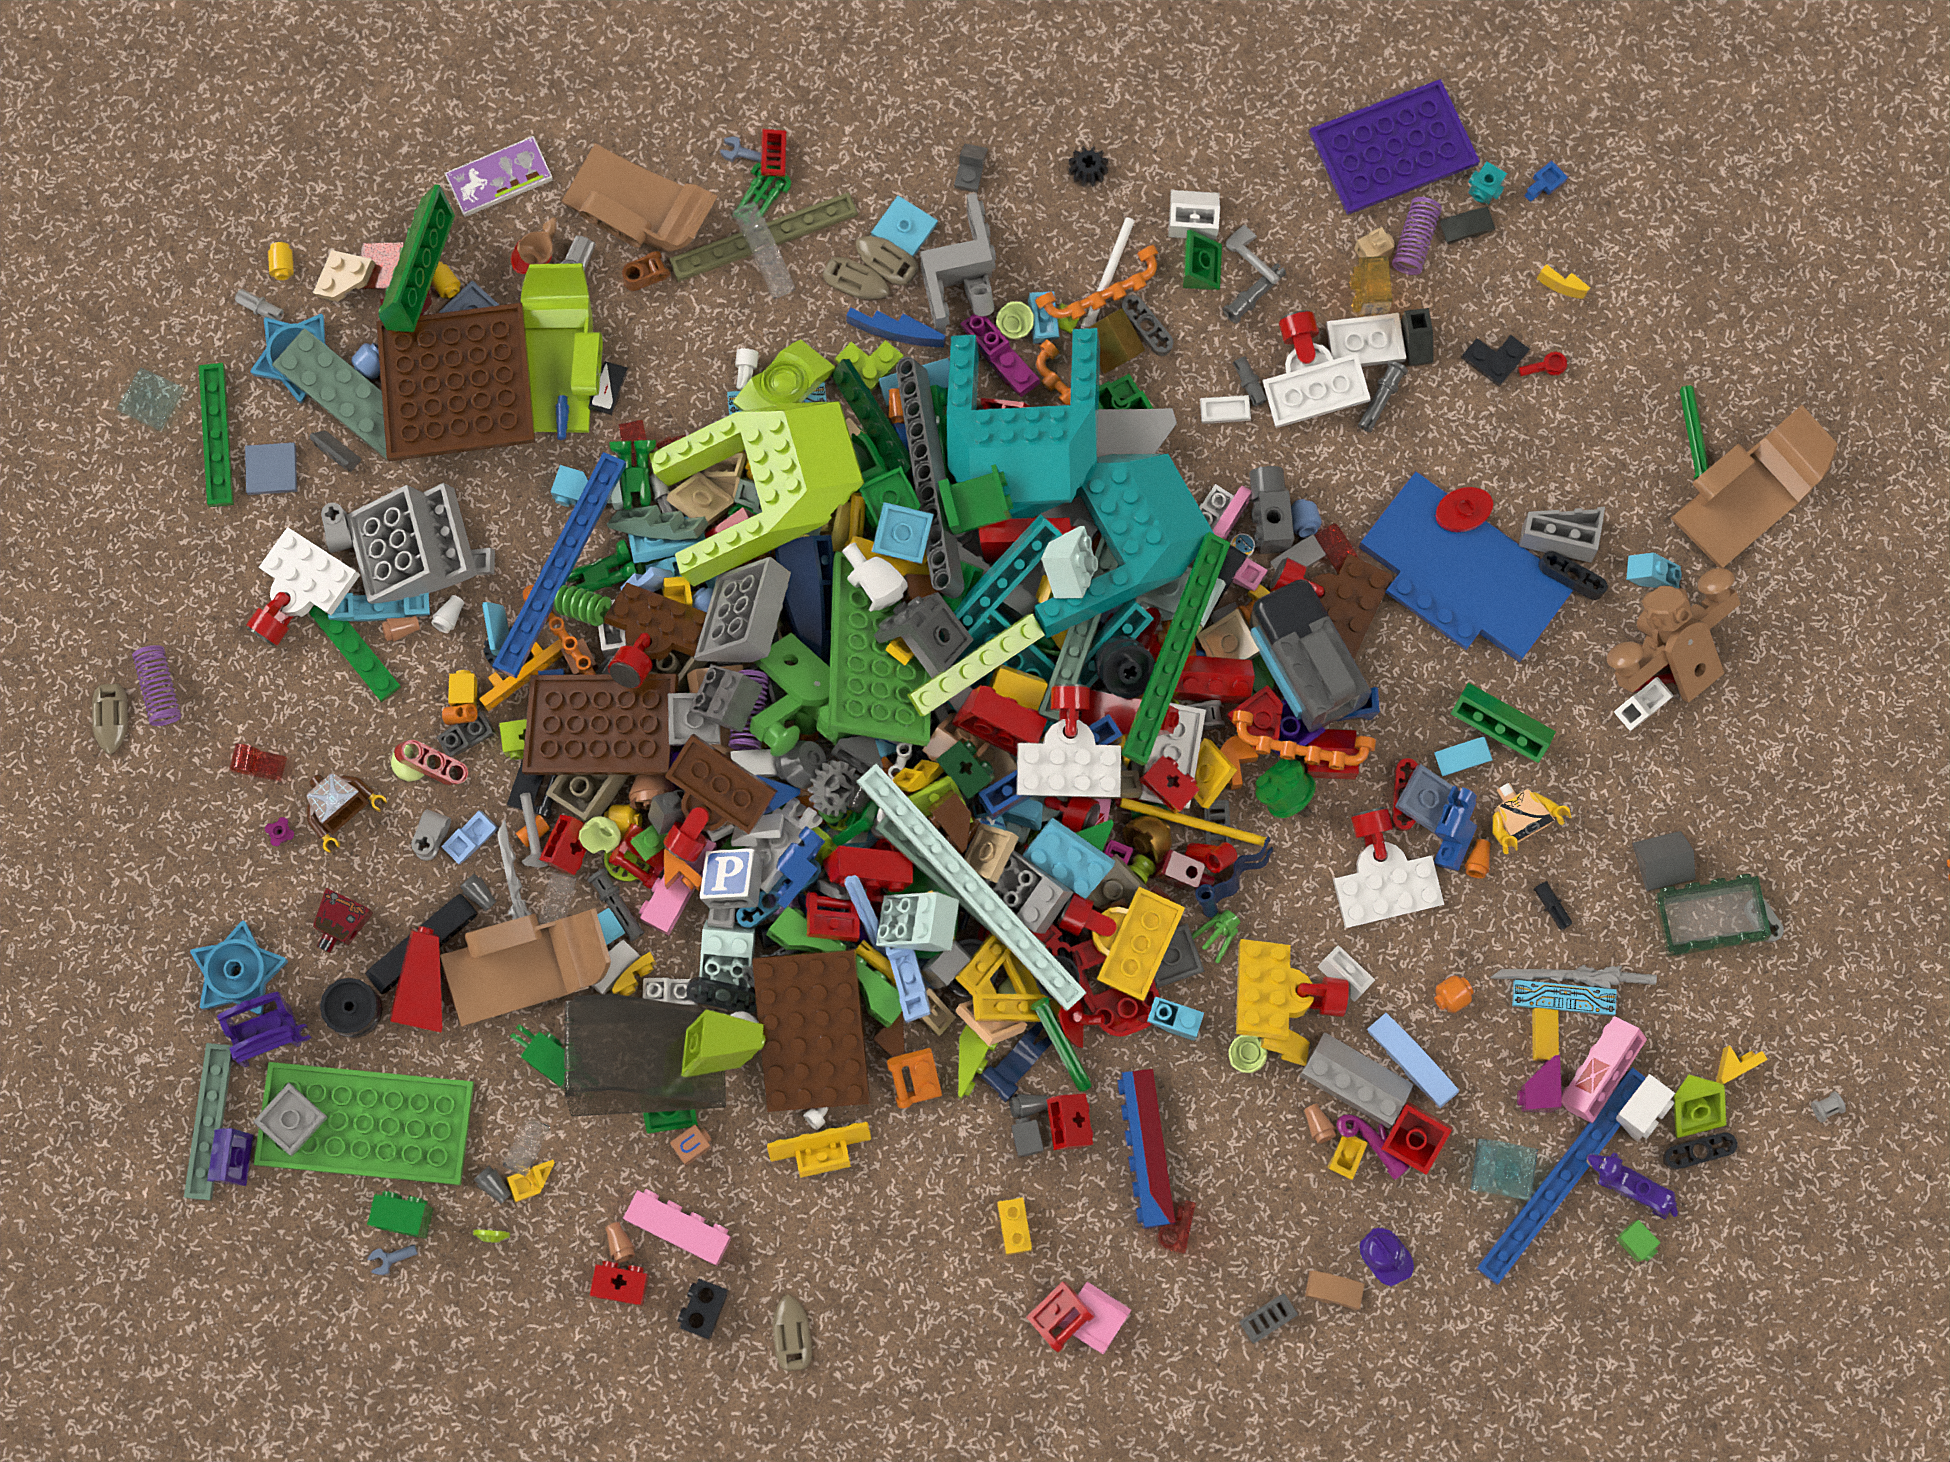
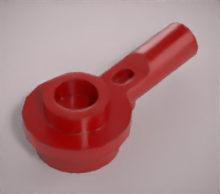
(1553, 363)

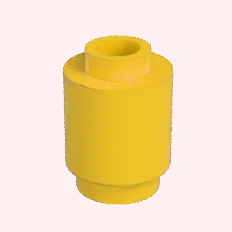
(280, 261)
(445, 281)

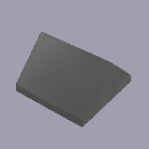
(1665, 860)

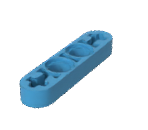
(769, 911)

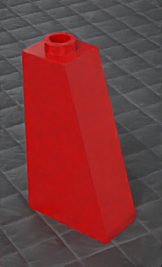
(999, 536)
(1123, 712)
(419, 984)

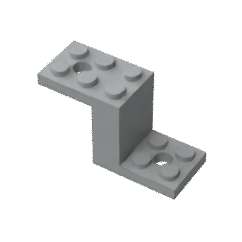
(956, 262)

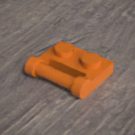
(923, 1077)

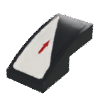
(610, 385)

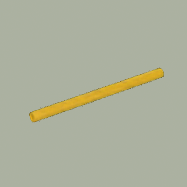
(1192, 822)

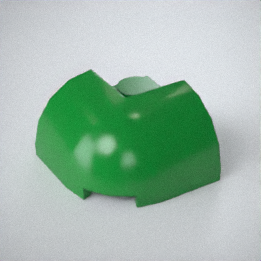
(1122, 395)

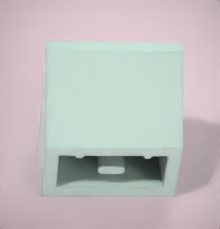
(1070, 563)

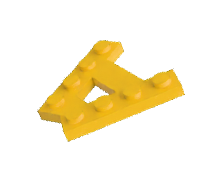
(1001, 1007)

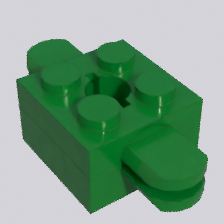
(543, 1054)

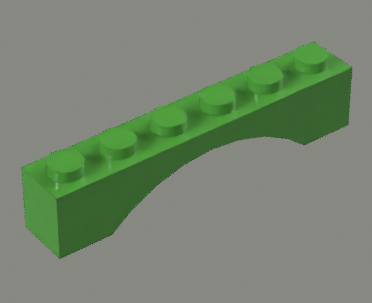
(879, 996)

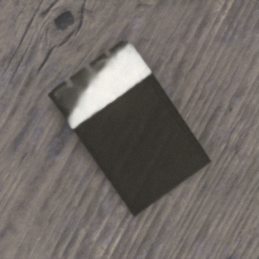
(630, 1057)

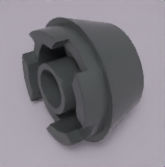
(800, 764)

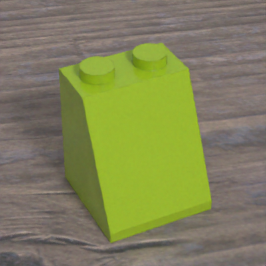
(720, 1043)

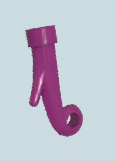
(1394, 1165)

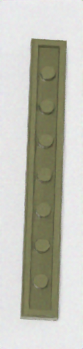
(782, 229)

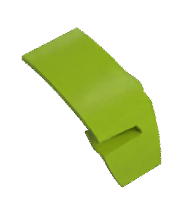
(561, 344)

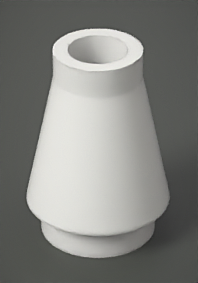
(447, 615)

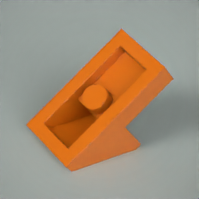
(675, 868)

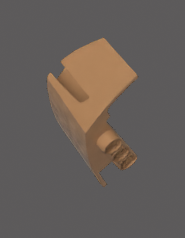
(1757, 487)
(524, 964)

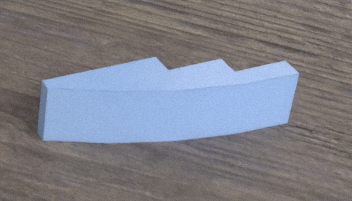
(1413, 1060)

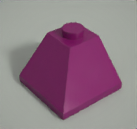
(1542, 1089)

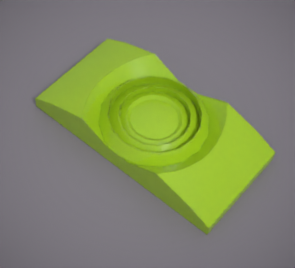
(787, 380)

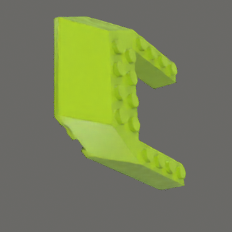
(799, 468)

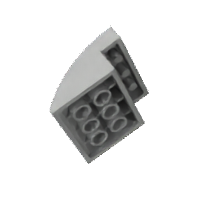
(411, 543)

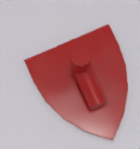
(1073, 1022)

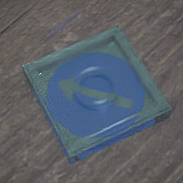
(150, 399)

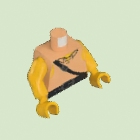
(1523, 816)

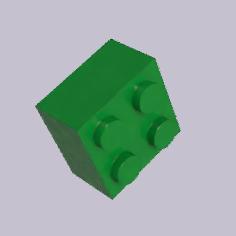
(400, 1216)

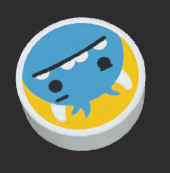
(1244, 543)

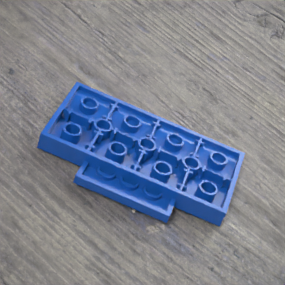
(1462, 579)

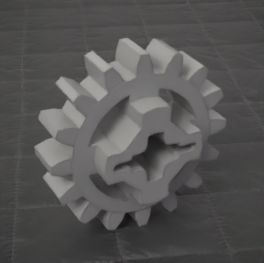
(833, 787)

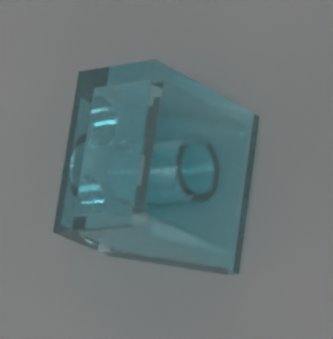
(1504, 1169)

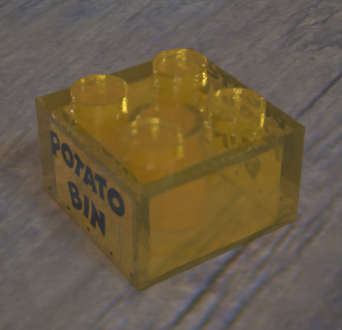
(1371, 286)

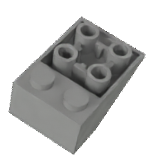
(1030, 893)

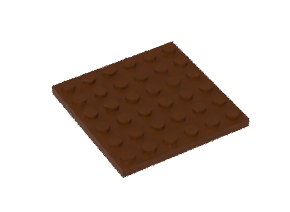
(456, 383)

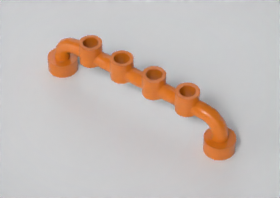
(1097, 299)
(1051, 380)
(566, 639)
(1290, 749)

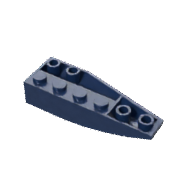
(810, 590)

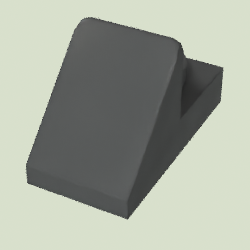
(970, 167)

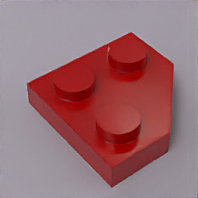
(1266, 713)

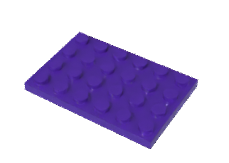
(1394, 146)

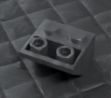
(726, 697)

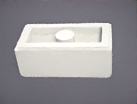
(1341, 965)

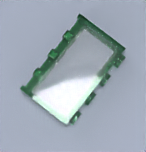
(1712, 915)

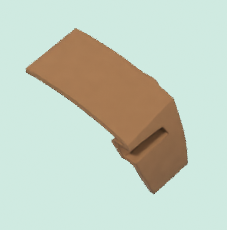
(637, 202)

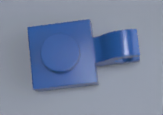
(1546, 180)

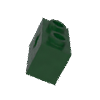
(953, 764)

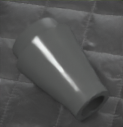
(478, 892)
(1025, 1105)
(492, 1184)

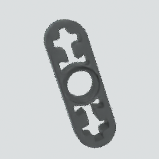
(1162, 335)

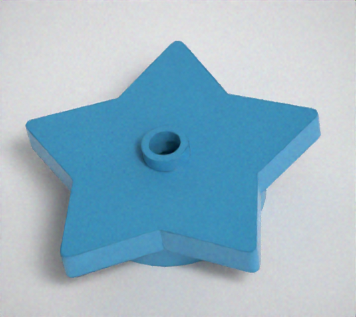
(278, 338)
(221, 960)

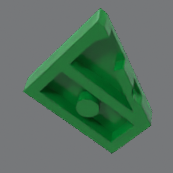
(857, 823)

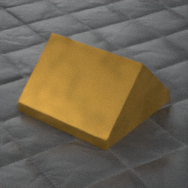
(1117, 340)

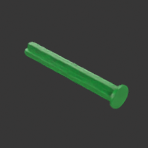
(1694, 430)
(1062, 1044)

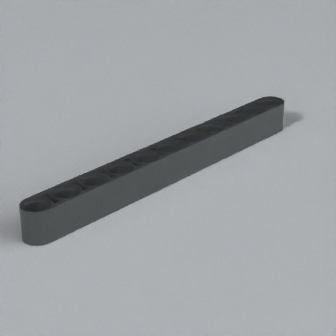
(927, 471)

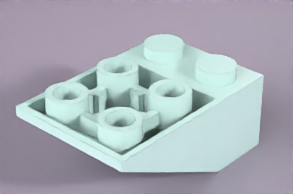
(918, 921)
(724, 955)

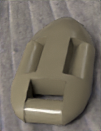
(886, 259)
(855, 279)
(109, 716)
(791, 1334)

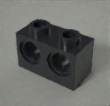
(710, 1311)

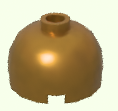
(1149, 837)

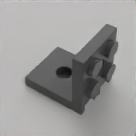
(923, 621)

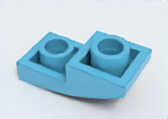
(1463, 756)

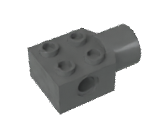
(1271, 506)

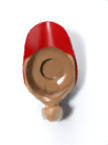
(534, 248)

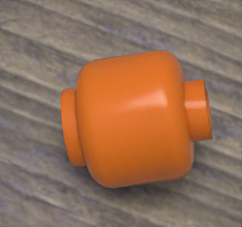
(1453, 994)

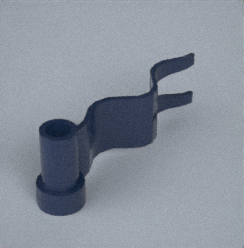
(1209, 896)
(1016, 1063)

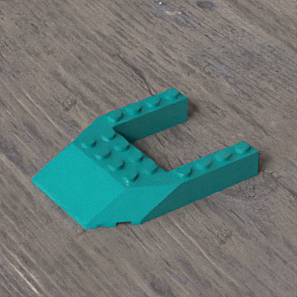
(1038, 448)
(1145, 522)
(984, 622)

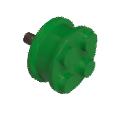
(1286, 789)

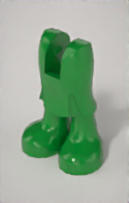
(634, 478)
(598, 574)

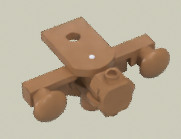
(1677, 636)

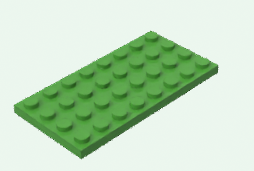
(865, 680)
(375, 1124)

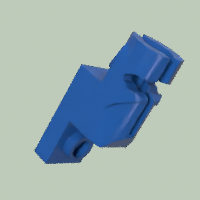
(1455, 828)
(796, 866)

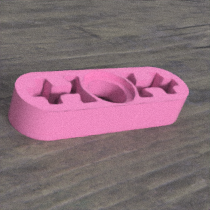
(1232, 512)

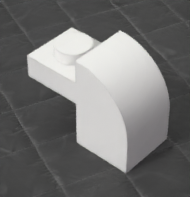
(1643, 704)

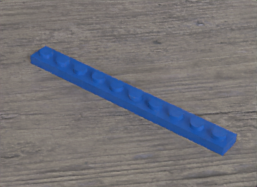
(559, 565)
(1558, 1182)

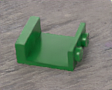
(976, 501)

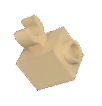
(1375, 244)

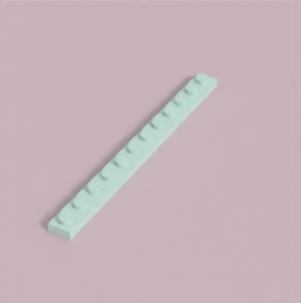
(971, 887)

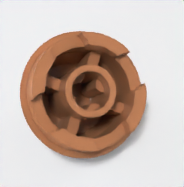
(645, 788)

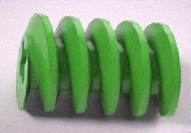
(582, 605)

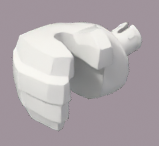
(877, 578)

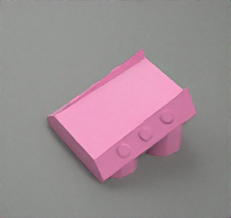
(1108, 1320)

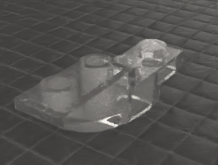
(764, 250)

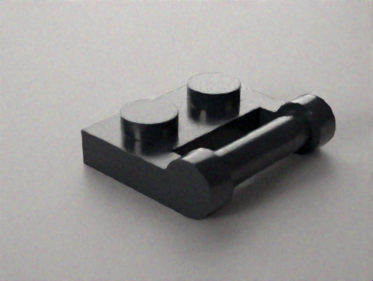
(532, 785)

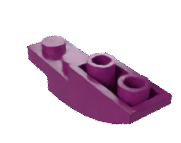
(1000, 355)

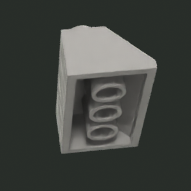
(1356, 1080)

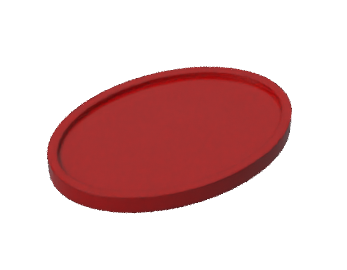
(1464, 509)

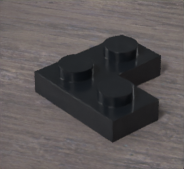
(1492, 364)

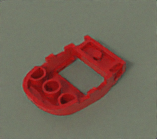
(1121, 1011)

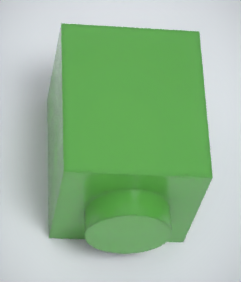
(1638, 1241)

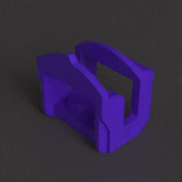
(261, 1032)

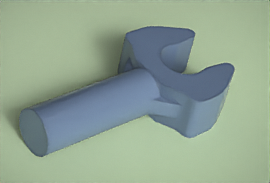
(739, 151)
(389, 1259)

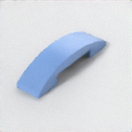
(909, 983)

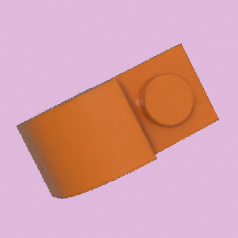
(1238, 753)

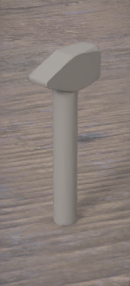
(533, 858)

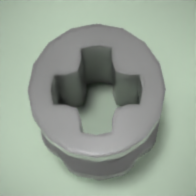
(1828, 1107)

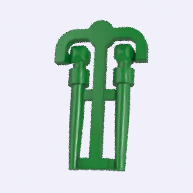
(756, 183)

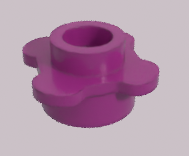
(281, 824)

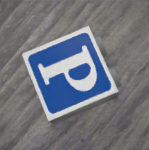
(731, 878)

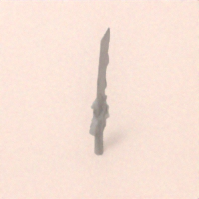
(518, 907)
(1590, 976)

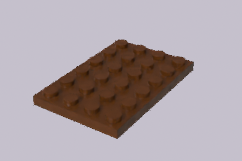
(598, 726)
(811, 1030)

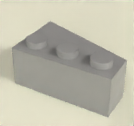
(1568, 533)

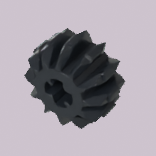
(1092, 174)

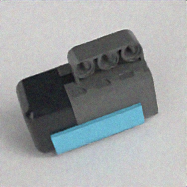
(1307, 655)

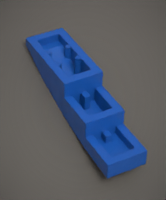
(905, 330)

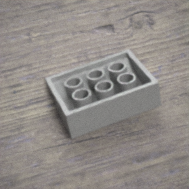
(743, 613)

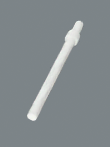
(1110, 269)

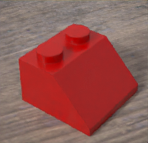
(1331, 741)
(1417, 1138)

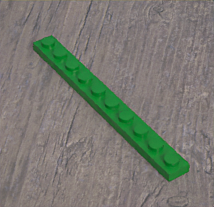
(1175, 649)

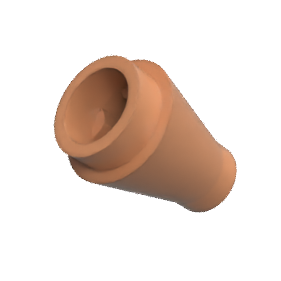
(399, 627)
(1320, 1126)
(619, 1243)

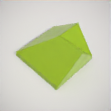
(1699, 1106)

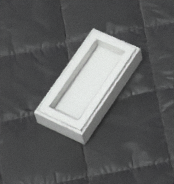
(1225, 409)

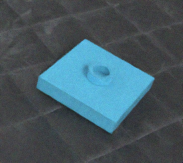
(905, 226)
(902, 532)

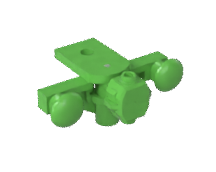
(806, 698)

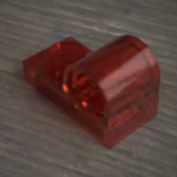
(256, 763)
(1185, 1216)

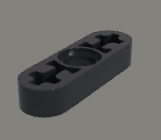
(1583, 574)
(714, 1001)
(1716, 1139)

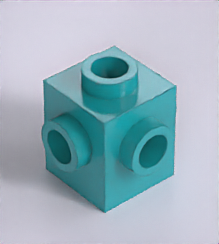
(1487, 183)

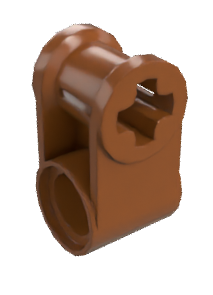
(650, 271)

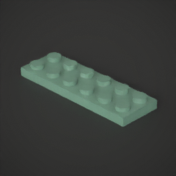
(335, 387)

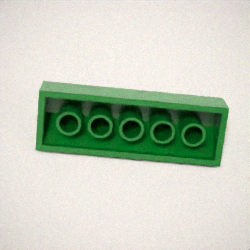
(417, 262)

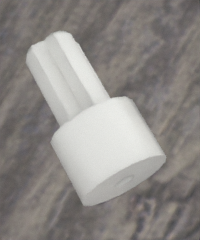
(745, 362)

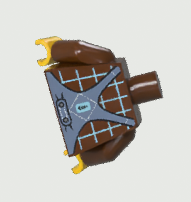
(335, 802)

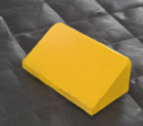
(1545, 1033)

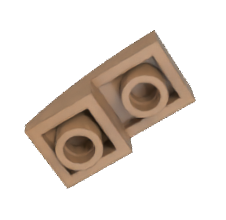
(1334, 1289)

